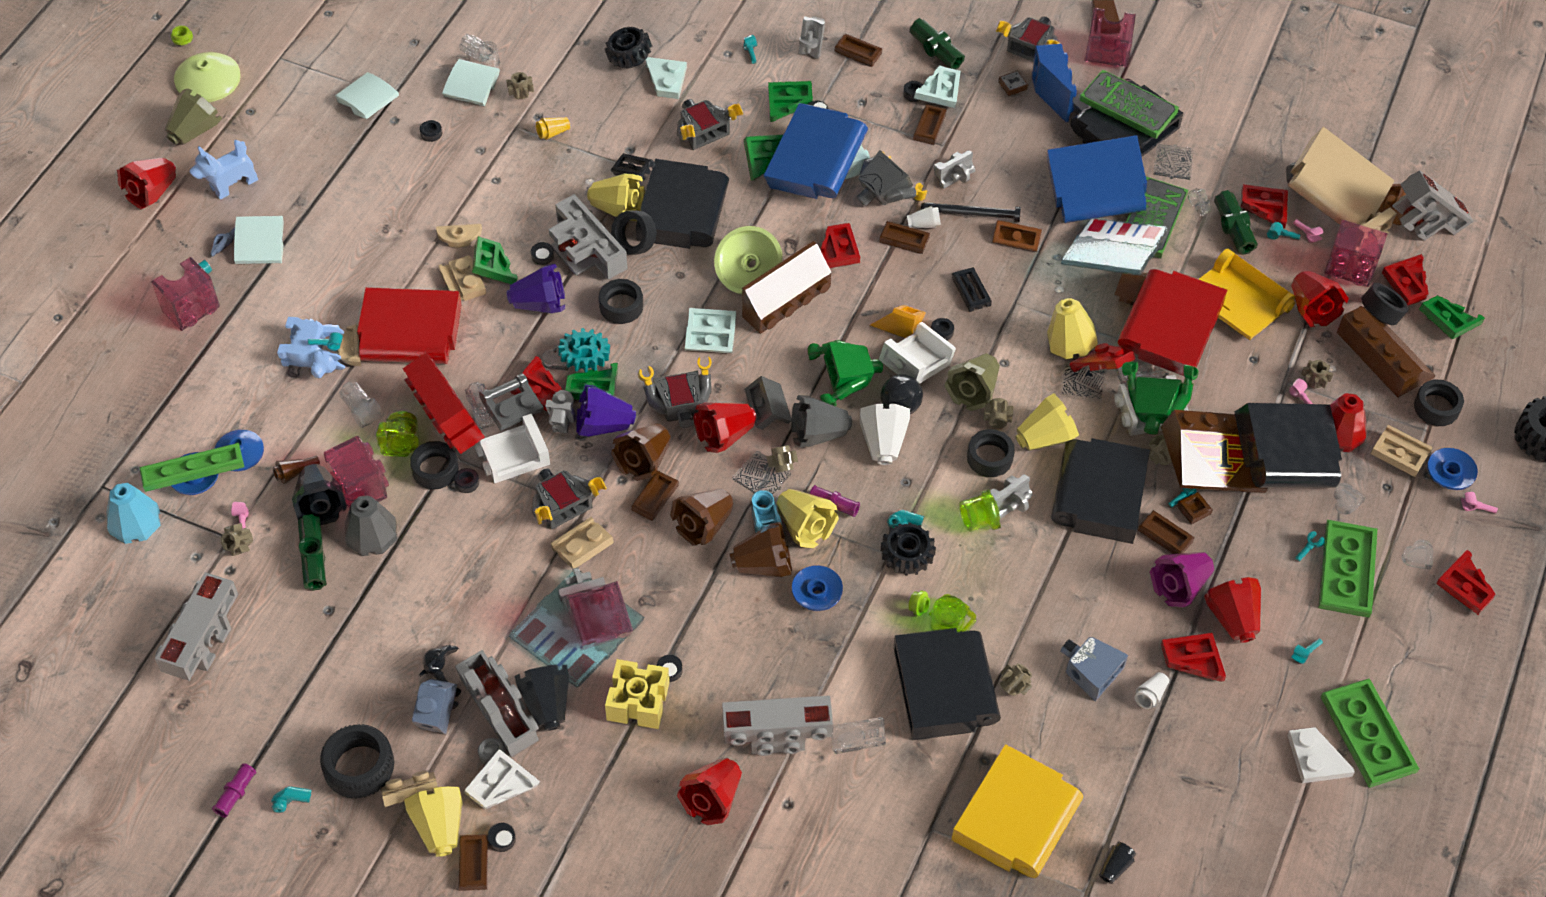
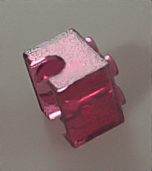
(1108, 40)
(1355, 253)
(188, 297)
(357, 470)
(599, 616)

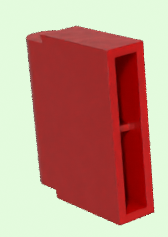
(1172, 320)
(407, 324)

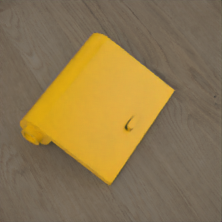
(1251, 297)

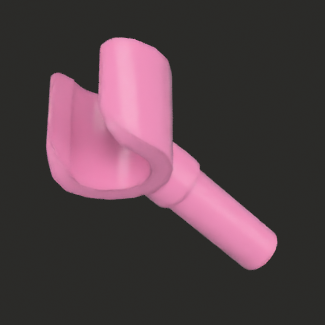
(1311, 234)
(1298, 389)
(1470, 503)
(240, 510)

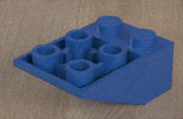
(1054, 79)

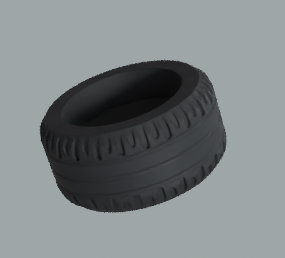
(349, 738)

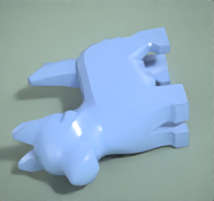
(224, 170)
(305, 355)

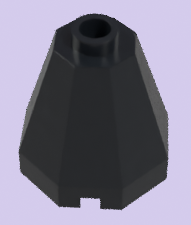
(318, 495)
(545, 694)

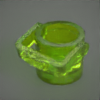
(400, 434)
(980, 512)
(951, 613)

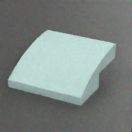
(471, 82)
(367, 95)
(258, 239)
(710, 330)

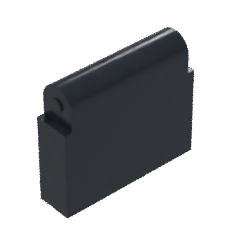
(1097, 126)
(684, 203)
(1289, 445)
(1101, 488)
(945, 682)

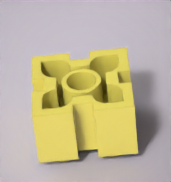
(637, 694)

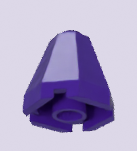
(538, 291)
(602, 412)

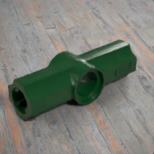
(937, 43)
(1235, 222)
(312, 563)

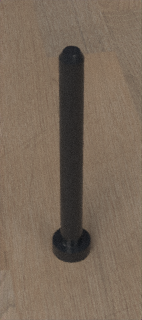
(977, 211)

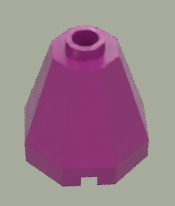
(1181, 576)

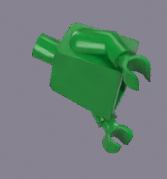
(847, 367)
(1158, 397)

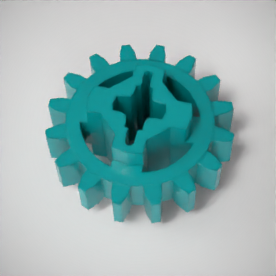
(584, 350)

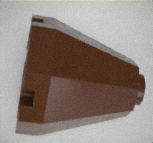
(641, 450)
(701, 515)
(763, 553)

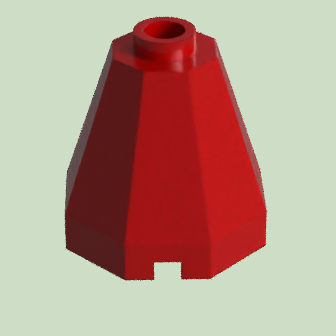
(146, 180)
(1318, 298)
(1349, 421)
(722, 424)
(1237, 607)
(710, 791)

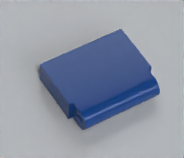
(815, 152)
(1098, 179)

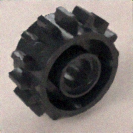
(628, 47)
(905, 560)

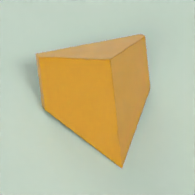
(901, 321)

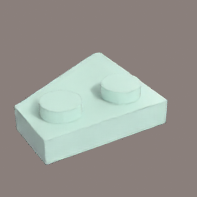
(666, 76)
(940, 87)

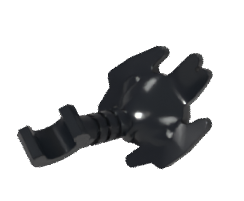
(434, 662)

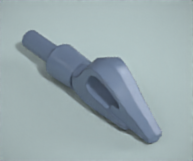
(224, 239)

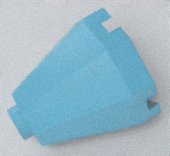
(131, 514)

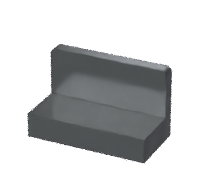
(768, 402)

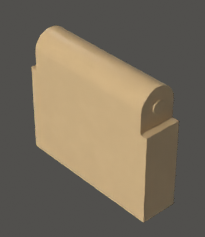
(1339, 179)

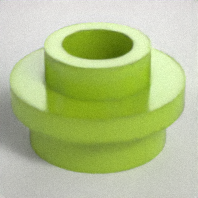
(181, 35)
(919, 602)

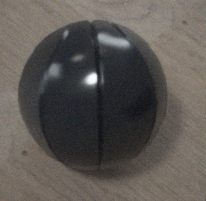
(903, 391)

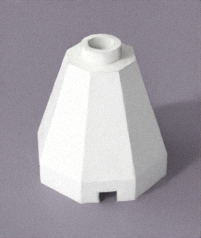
(884, 430)

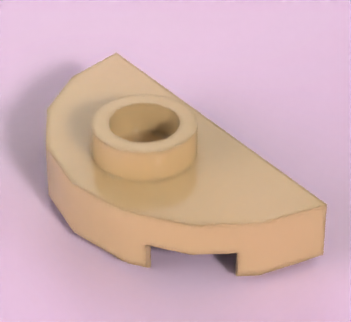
(459, 235)
(350, 346)

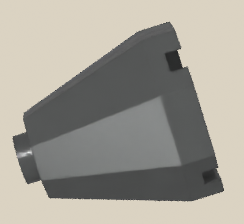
(818, 421)
(369, 527)

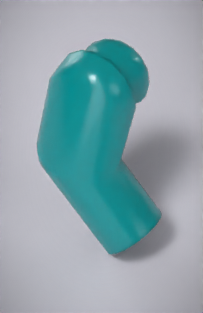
(904, 517)
(288, 795)

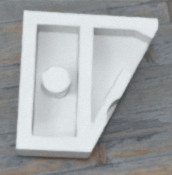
(1317, 757)
(500, 781)

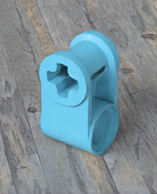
(764, 516)

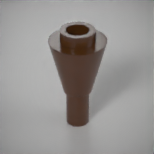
(288, 469)

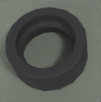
(648, 231)
(618, 287)
(1384, 304)
(1443, 389)
(995, 438)
(429, 450)

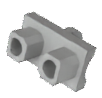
(811, 36)
(956, 169)
(561, 411)
(1014, 495)
(580, 586)

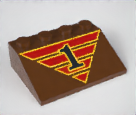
(1207, 451)

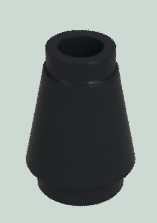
(1117, 862)

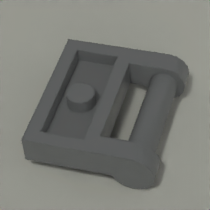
(514, 408)

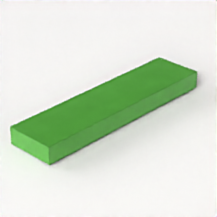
(191, 467)

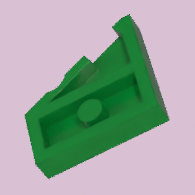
(786, 96)
(760, 152)
(491, 261)
(1450, 316)
(602, 379)

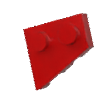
(1266, 202)
(840, 246)
(1408, 279)
(1103, 357)
(540, 381)
(1467, 584)
(1194, 655)

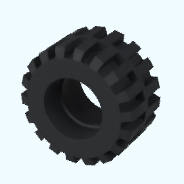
(1530, 429)

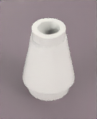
(924, 218)
(1151, 692)

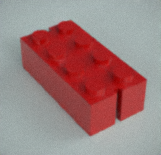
(442, 404)

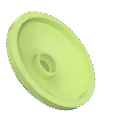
(208, 75)
(741, 248)

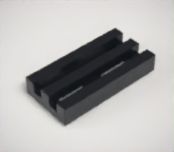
(622, 168)
(964, 293)

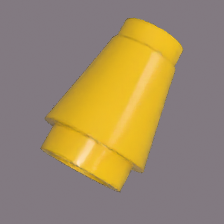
(551, 127)

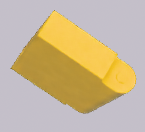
(1017, 813)

